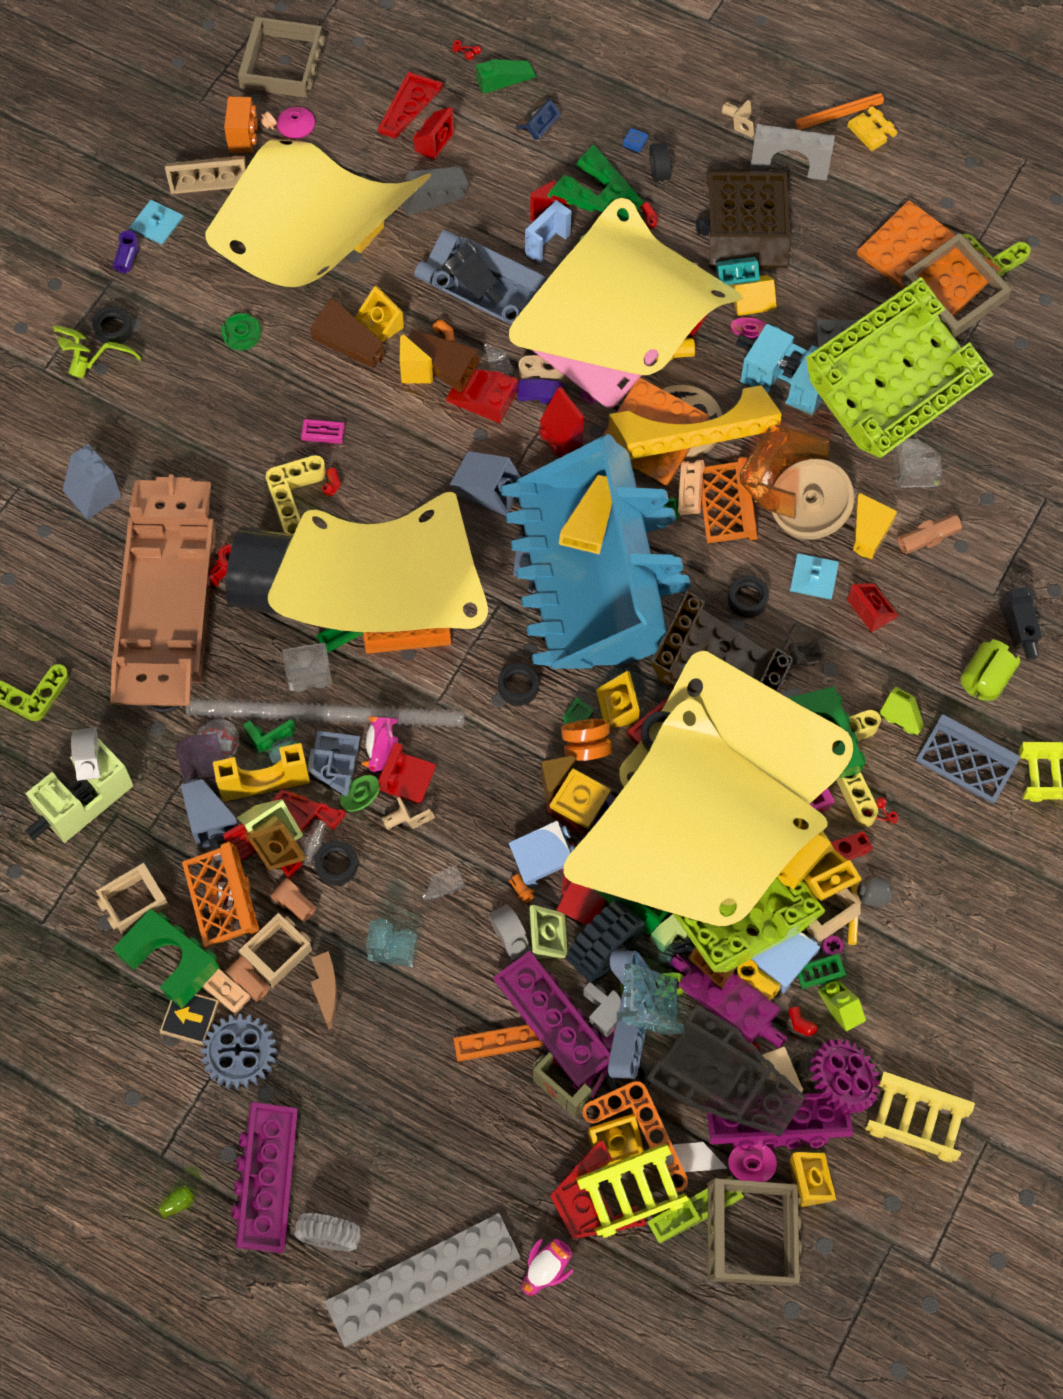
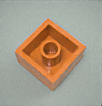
(240, 124)

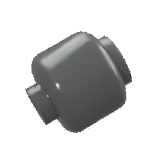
(874, 891)

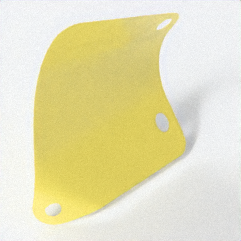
(300, 213)
(619, 298)
(381, 573)
(760, 726)
(694, 828)

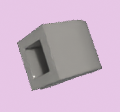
(85, 753)
(510, 931)
(605, 1016)

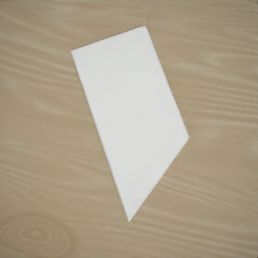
(695, 1157)

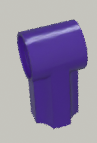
(126, 252)

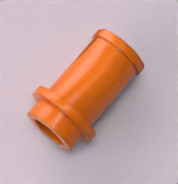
(524, 893)

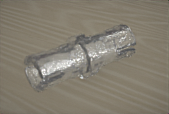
(313, 842)

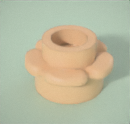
(268, 121)

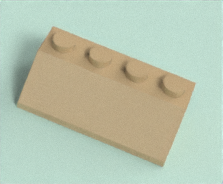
(205, 174)

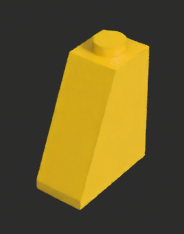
(870, 525)

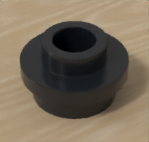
(703, 226)

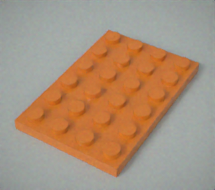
(912, 237)

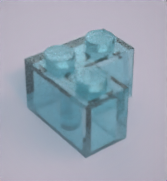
(390, 946)

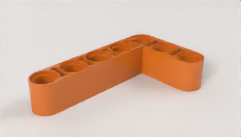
(645, 1126)

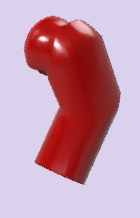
(651, 217)
(333, 484)
(801, 1025)

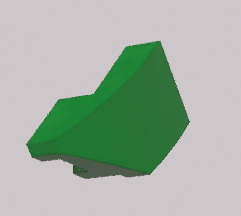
(578, 711)

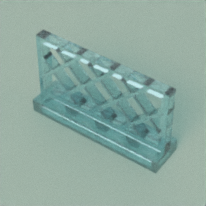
(649, 1017)

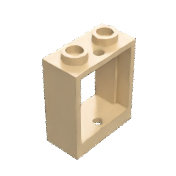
(122, 883)
(851, 901)
(262, 936)

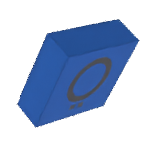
(635, 140)

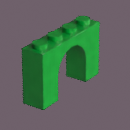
(828, 705)
(154, 932)

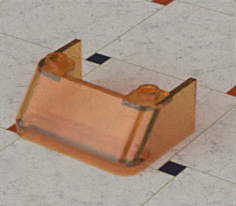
(777, 449)

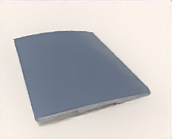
(335, 759)

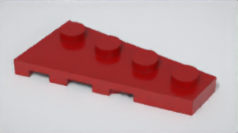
(408, 102)

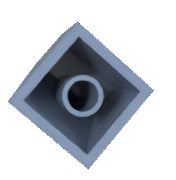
(481, 480)
(90, 482)
(206, 813)

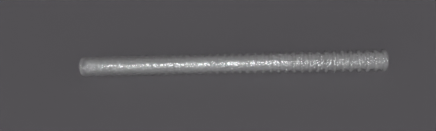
(323, 712)

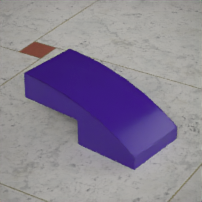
(537, 390)

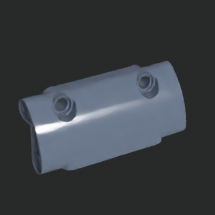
(516, 281)

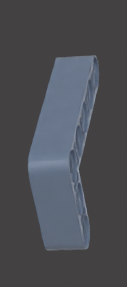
(627, 1039)

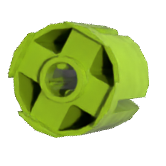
(989, 670)

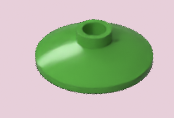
(361, 794)

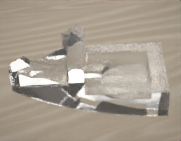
(498, 361)
(444, 883)

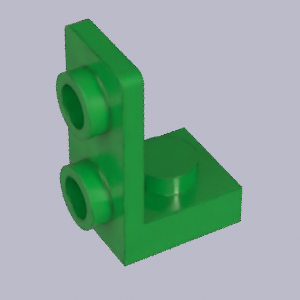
(264, 742)

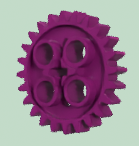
(845, 1076)

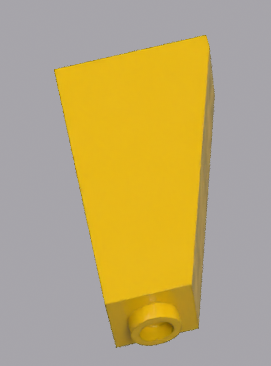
(590, 519)

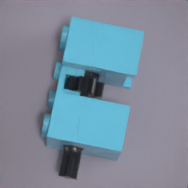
(777, 357)

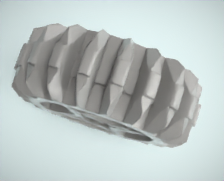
(327, 1232)

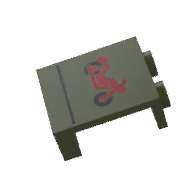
(572, 1105)

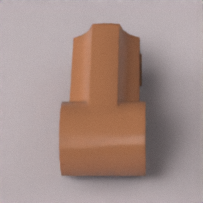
(289, 896)
(244, 975)

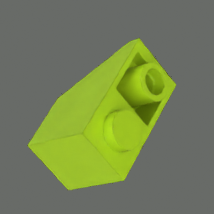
(903, 710)
(843, 1005)

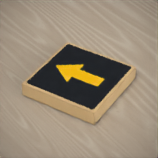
(190, 1021)

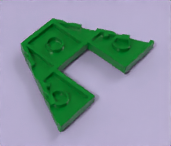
(600, 168)

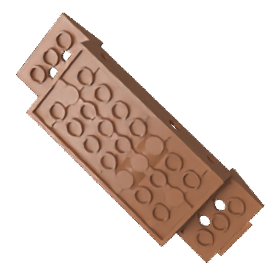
(163, 594)

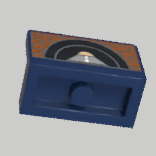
(539, 118)

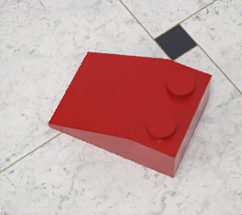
(486, 394)
(562, 425)

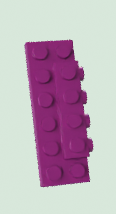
(553, 1018)
(811, 1125)
(264, 1178)

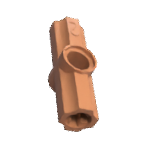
(929, 533)

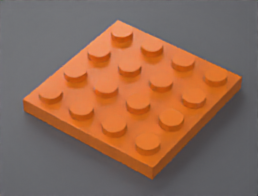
(661, 407)

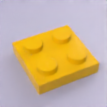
(580, 798)

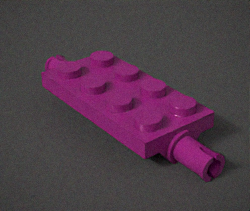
(736, 1003)

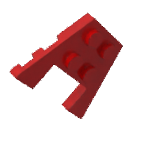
(303, 813)
(576, 1204)

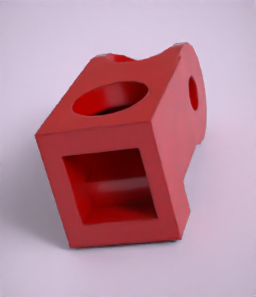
(853, 845)

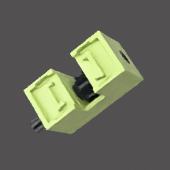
(72, 810)

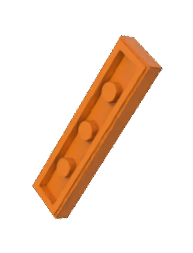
(495, 1042)

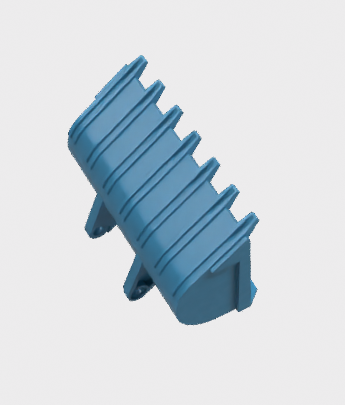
(593, 603)

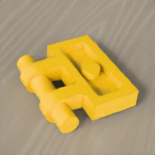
(868, 132)

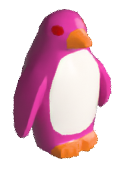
(379, 742)
(546, 1266)

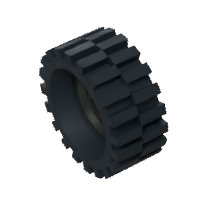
(611, 930)

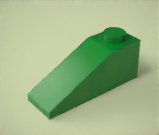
(502, 73)

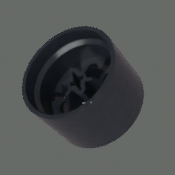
(253, 567)

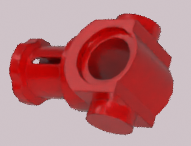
(219, 571)

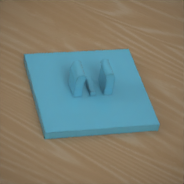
(156, 222)
(814, 576)

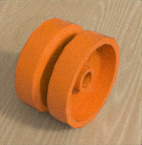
(587, 739)

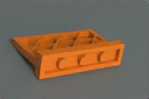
(745, 504)
(404, 640)
(239, 891)

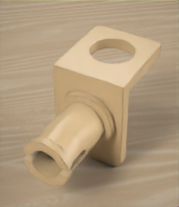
(740, 116)
(403, 815)

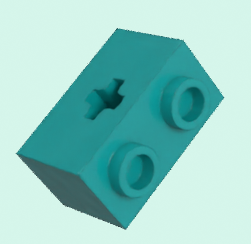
(738, 270)

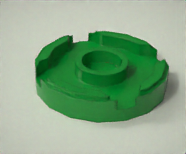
(241, 331)

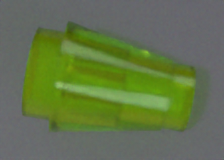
(176, 1202)

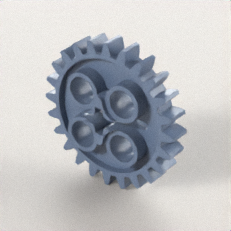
(240, 1031)

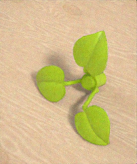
(79, 363)

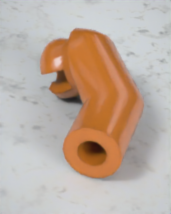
(446, 329)

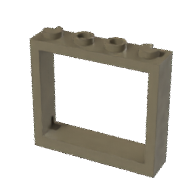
(281, 29)
(977, 260)
(791, 1226)

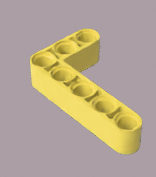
(288, 482)
(857, 783)

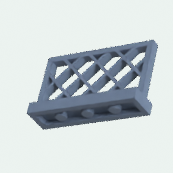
(972, 741)

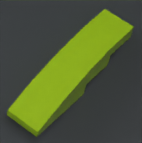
(694, 1211)

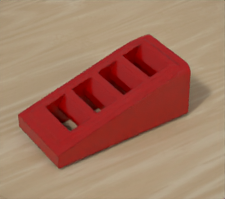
(238, 837)

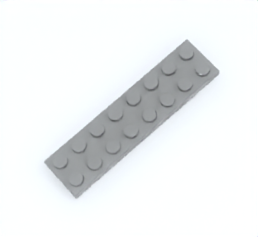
(421, 1280)

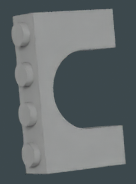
(813, 145)

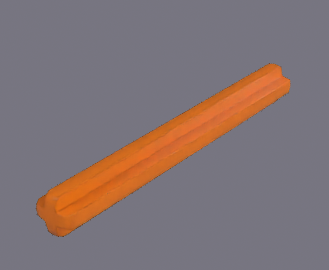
(839, 111)

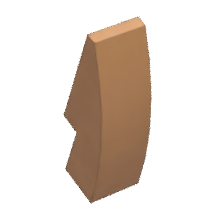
(325, 987)

